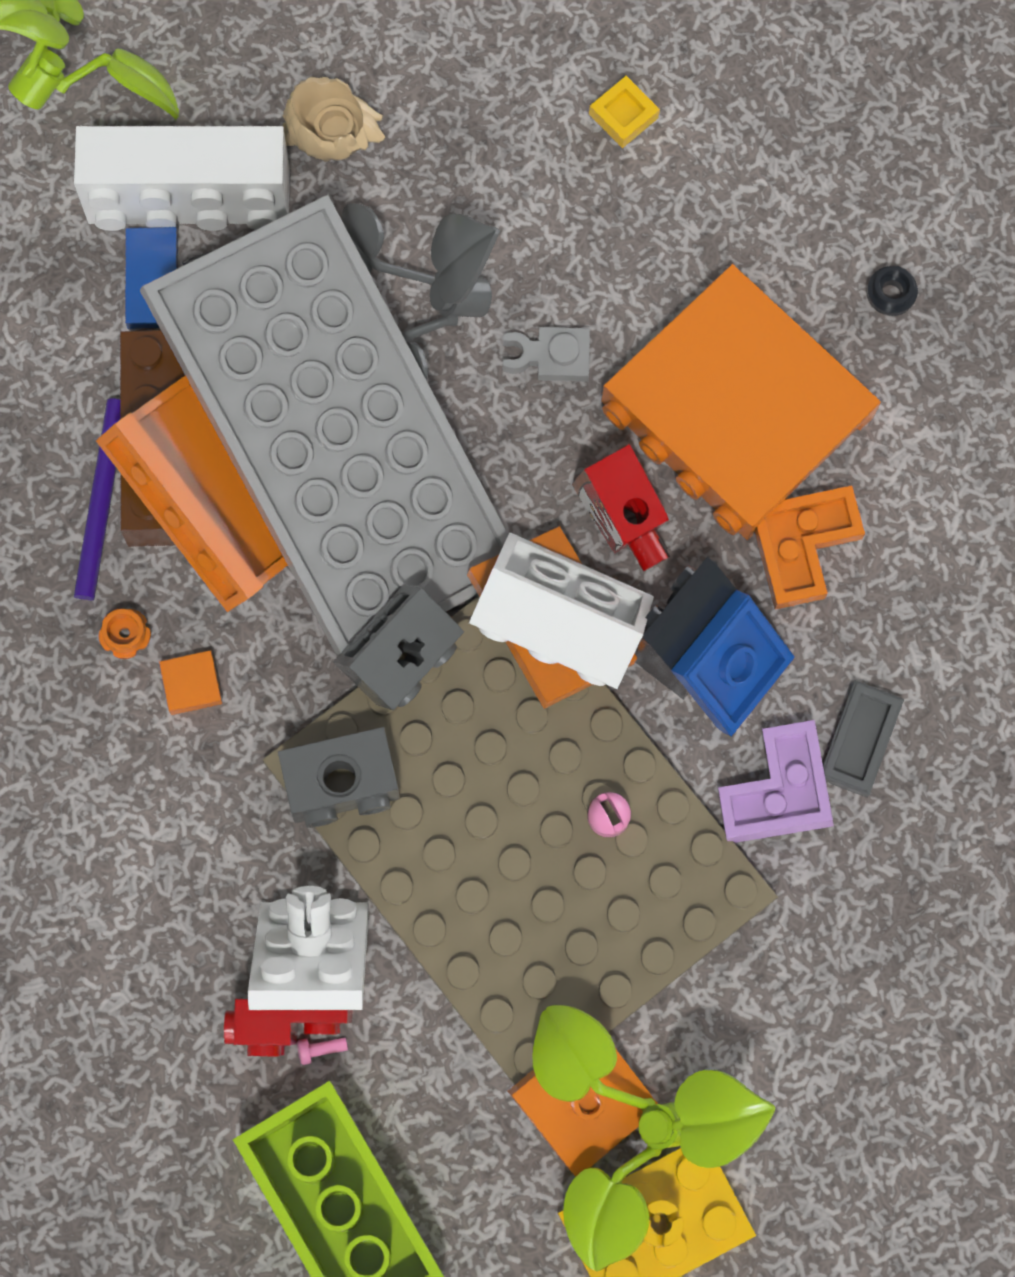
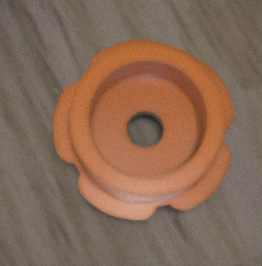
(117, 621)

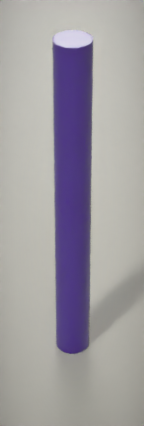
(97, 513)

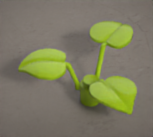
(43, 68)
(710, 1120)

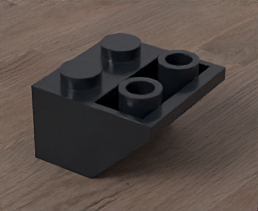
(672, 630)

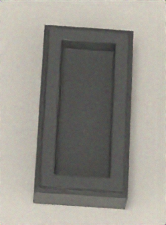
(861, 738)

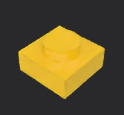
(624, 112)

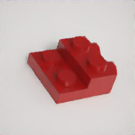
(271, 1030)

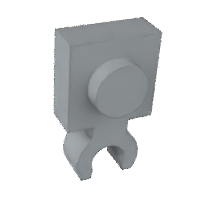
(558, 353)

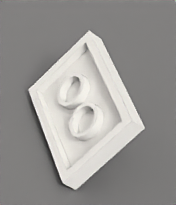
(309, 953)

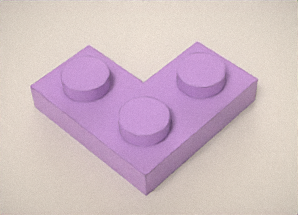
(790, 800)

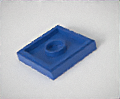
(733, 663)

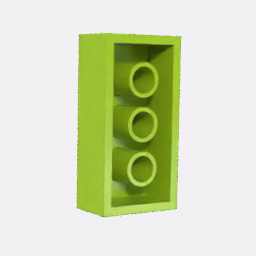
(333, 1192)

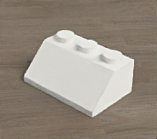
(562, 611)

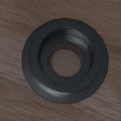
(896, 277)

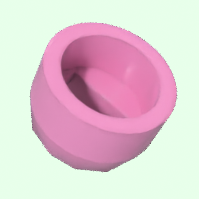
(599, 819)

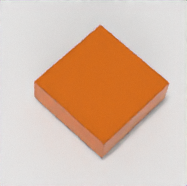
(190, 682)

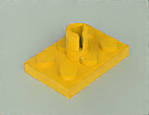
(689, 1219)

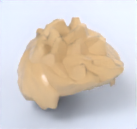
(329, 120)

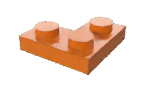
(793, 534)

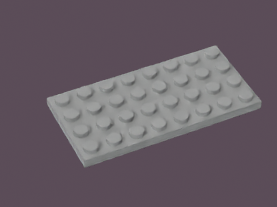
(328, 419)

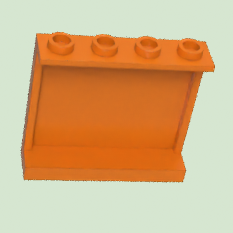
(737, 402)
(195, 492)

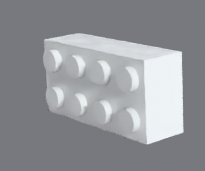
(182, 175)

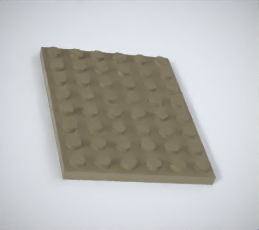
(495, 858)

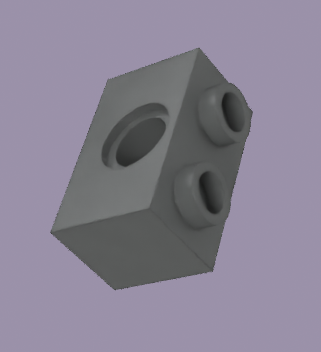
(309, 765)

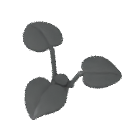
(458, 255)

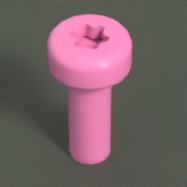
(307, 1051)

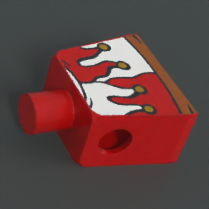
(622, 484)

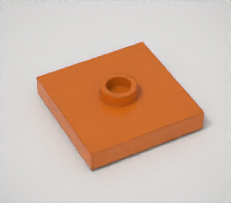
(586, 1127)

